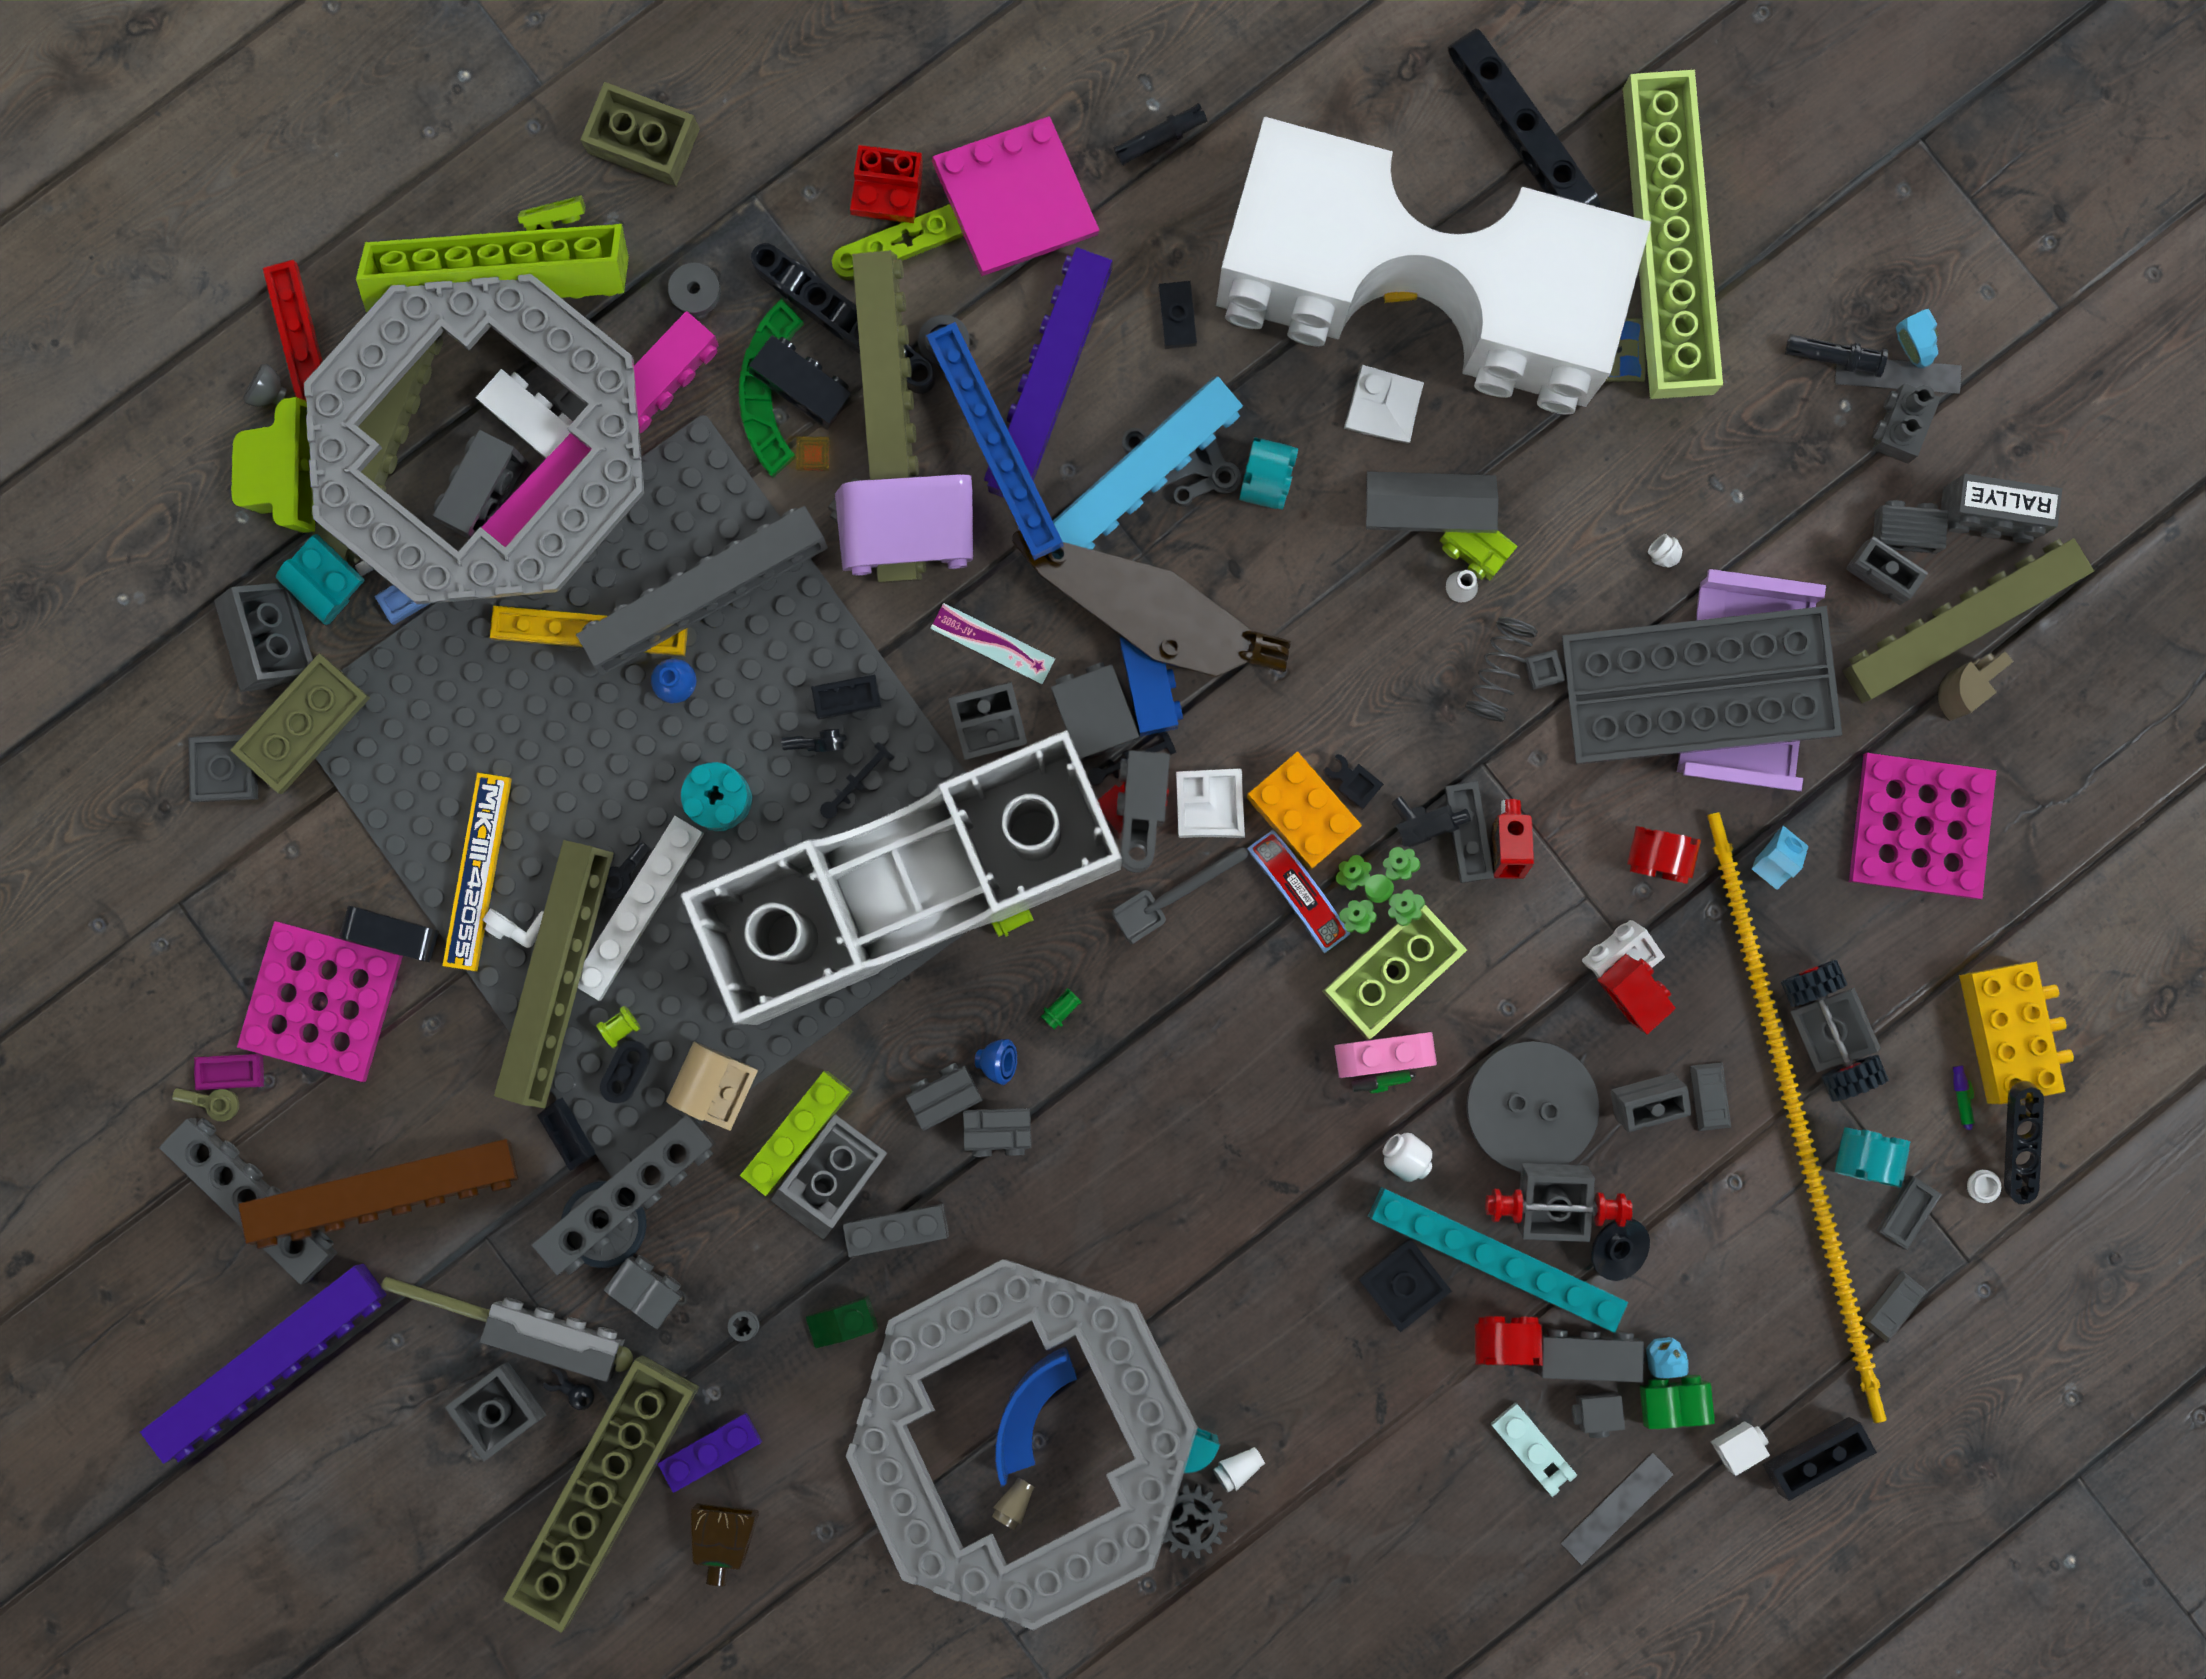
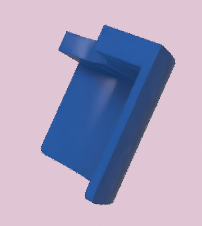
(1015, 1432)

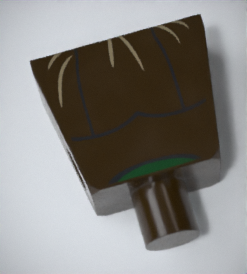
(721, 1539)

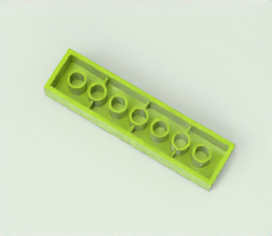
(566, 260)

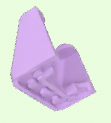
(905, 522)

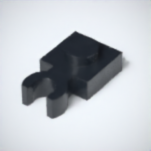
(1357, 785)

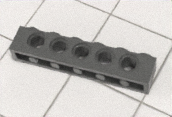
(184, 1149)
(554, 1245)

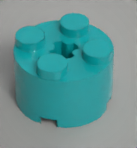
(1268, 473)
(706, 780)
(1872, 1157)

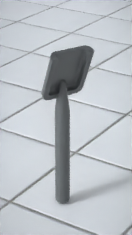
(1144, 913)

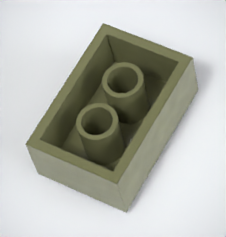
(640, 134)

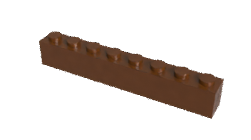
(378, 1192)

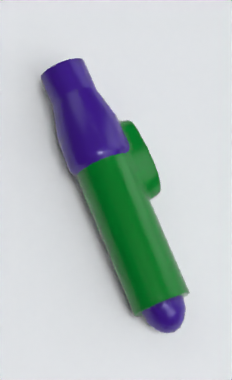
(1964, 1094)

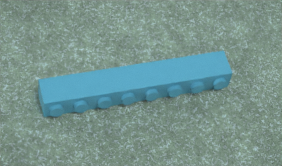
(1148, 465)

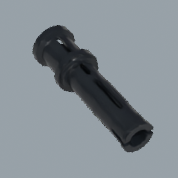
(1850, 356)

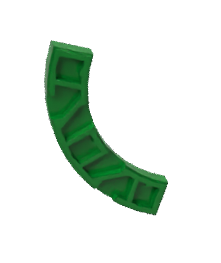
(756, 397)

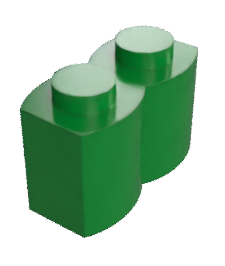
(1677, 1403)

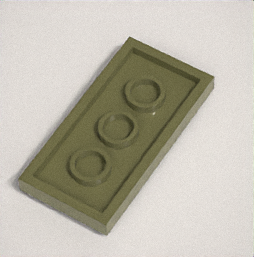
(300, 724)

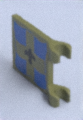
(1630, 354)

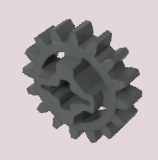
(1207, 1519)

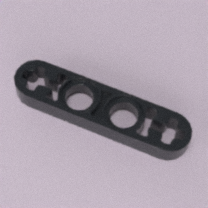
(2027, 1142)

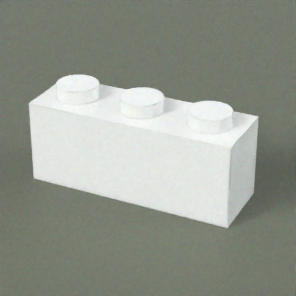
(525, 413)

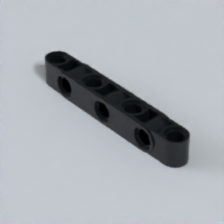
(1510, 104)
(835, 313)

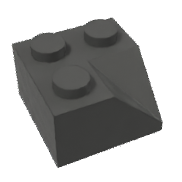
(495, 1411)

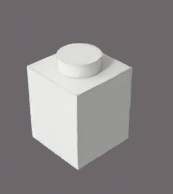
(1741, 1447)

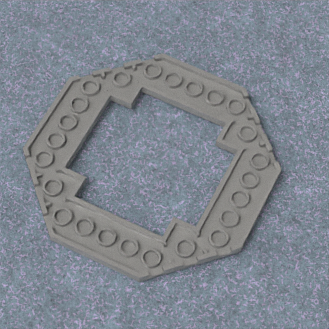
(382, 352)
(1136, 1388)

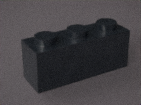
(800, 381)
(1819, 1458)

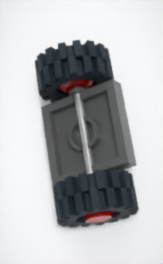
(1835, 1031)

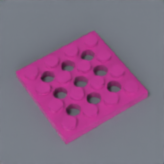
(1943, 779)
(268, 1003)

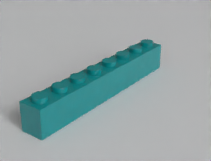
(1498, 1259)

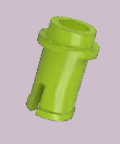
(1011, 923)

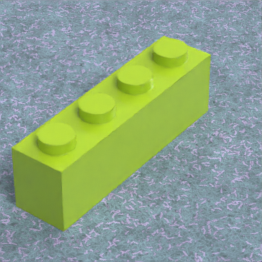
(796, 1133)

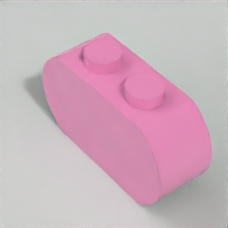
(1385, 1055)

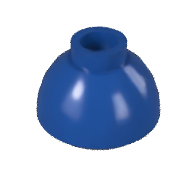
(673, 680)
(998, 1061)

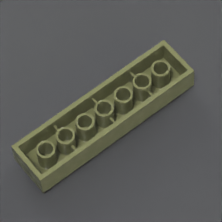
(601, 1493)

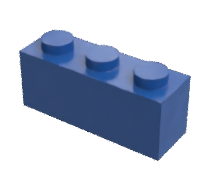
(1150, 691)

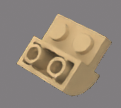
(711, 1086)

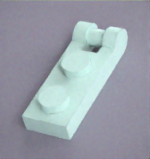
(1532, 1448)

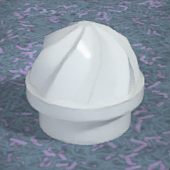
(1665, 551)

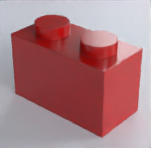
(1637, 993)

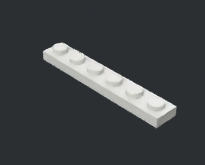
(638, 907)

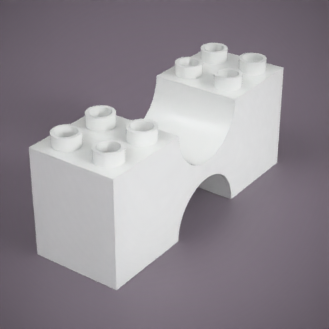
(1530, 295)
(902, 882)

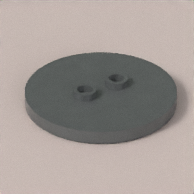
(1532, 1105)

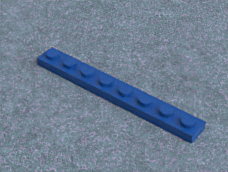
(995, 441)

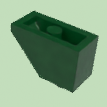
(842, 1322)

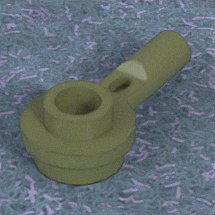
(220, 1104)

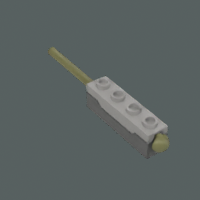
(535, 1333)

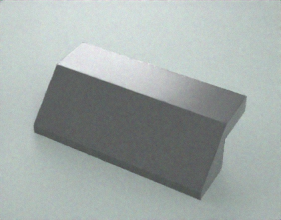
(1431, 502)

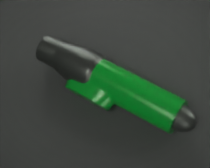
(1381, 1082)

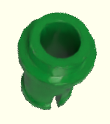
(1060, 1009)

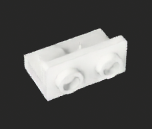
(1627, 939)

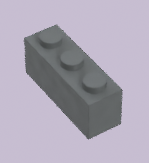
(896, 1230)
(1591, 1356)

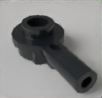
(828, 741)
(619, 878)

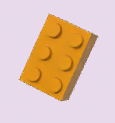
(1303, 811)

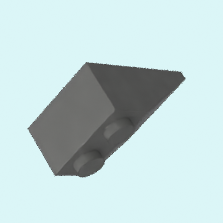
(828, 1176)

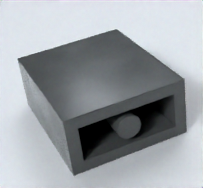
(1094, 711)

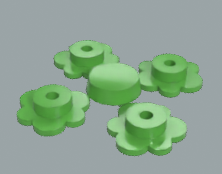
(1379, 889)

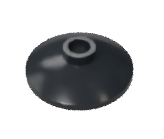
(1620, 1250)

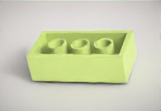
(1418, 951)

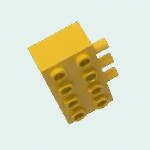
(2014, 1030)

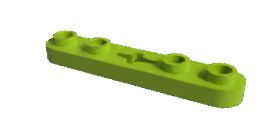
(937, 227)

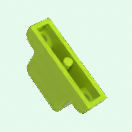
(274, 468)

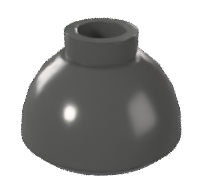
(264, 388)

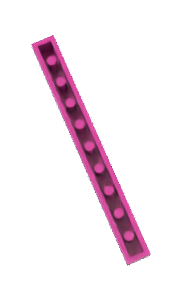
(657, 377)

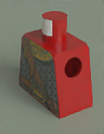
(1512, 854)

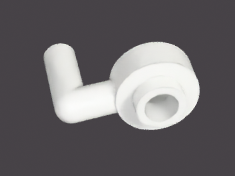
(500, 925)

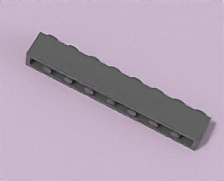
(701, 590)

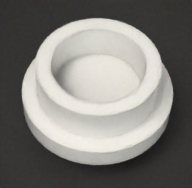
(1984, 1186)

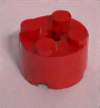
(1663, 852)
(1508, 1342)

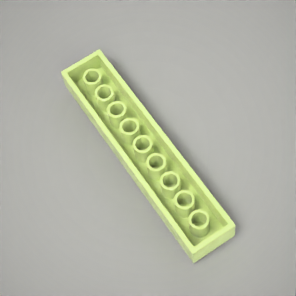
(1677, 252)

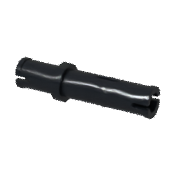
(1171, 128)

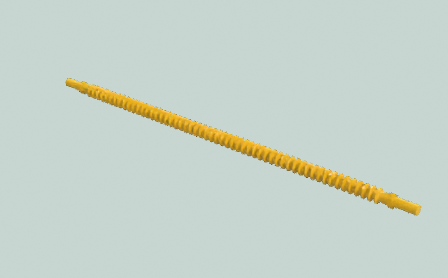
(1869, 1382)

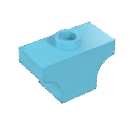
(1781, 858)

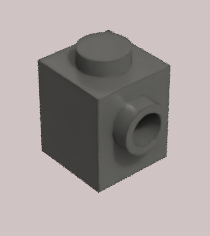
(1598, 1413)

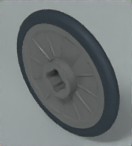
(622, 1243)

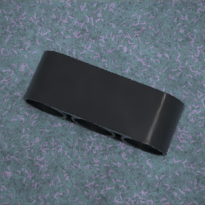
(389, 933)

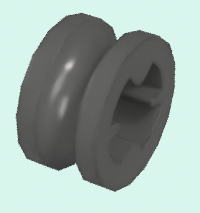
(753, 1323)

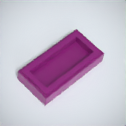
(229, 1071)

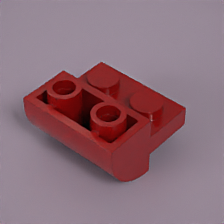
(886, 183)

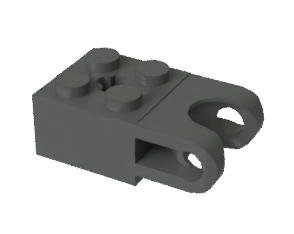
(1142, 804)

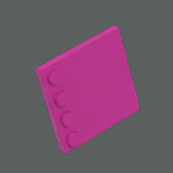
(1015, 196)

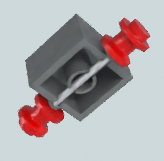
(1557, 1203)

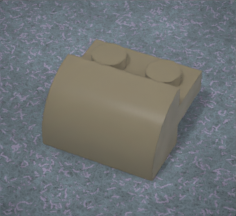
(1969, 686)

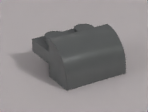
(987, 720)

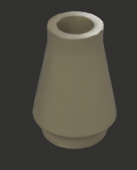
(1013, 1504)

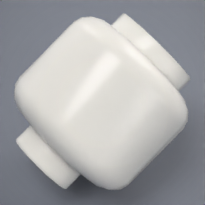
(1407, 1157)

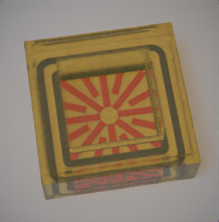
(813, 454)

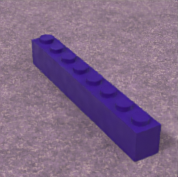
(1055, 358)
(263, 1363)

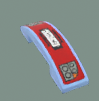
(1299, 890)

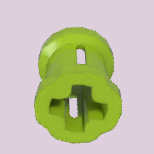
(618, 1026)

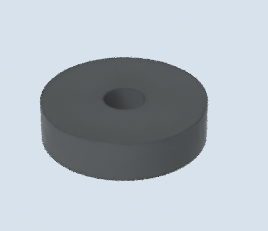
(688, 276)

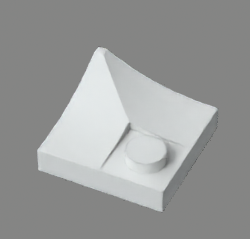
(1384, 405)
(1210, 803)

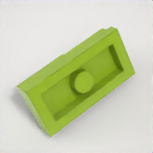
(564, 210)

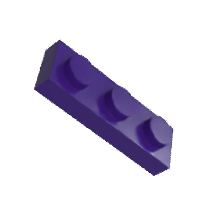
(709, 1452)

